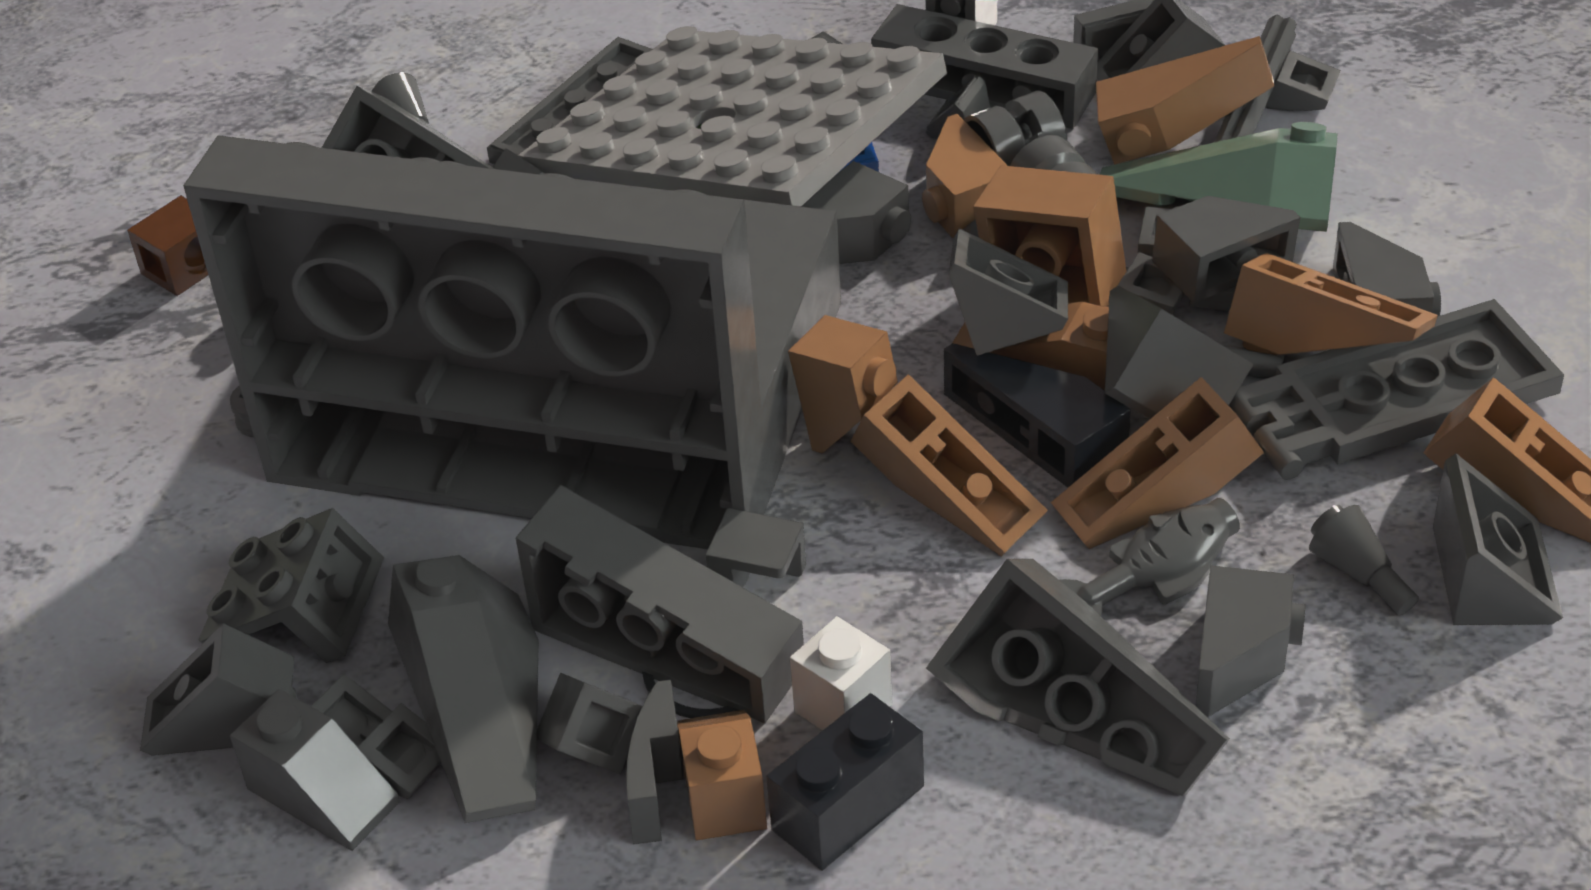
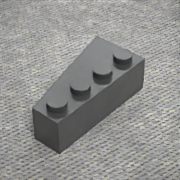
(653, 607)

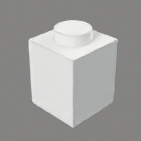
(837, 672)

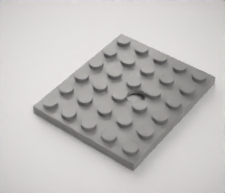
(771, 111)

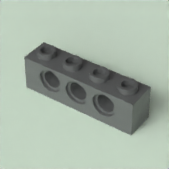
(1005, 58)

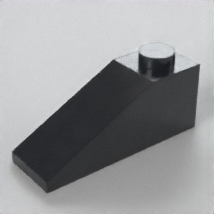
(1042, 412)

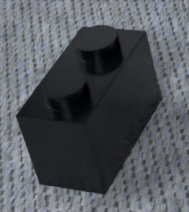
(846, 781)

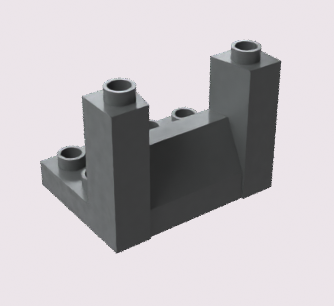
(510, 331)

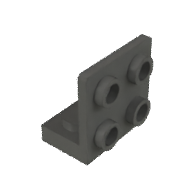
(304, 575)

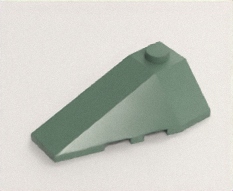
(1263, 168)

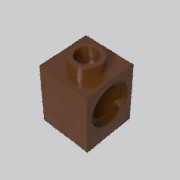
(169, 247)

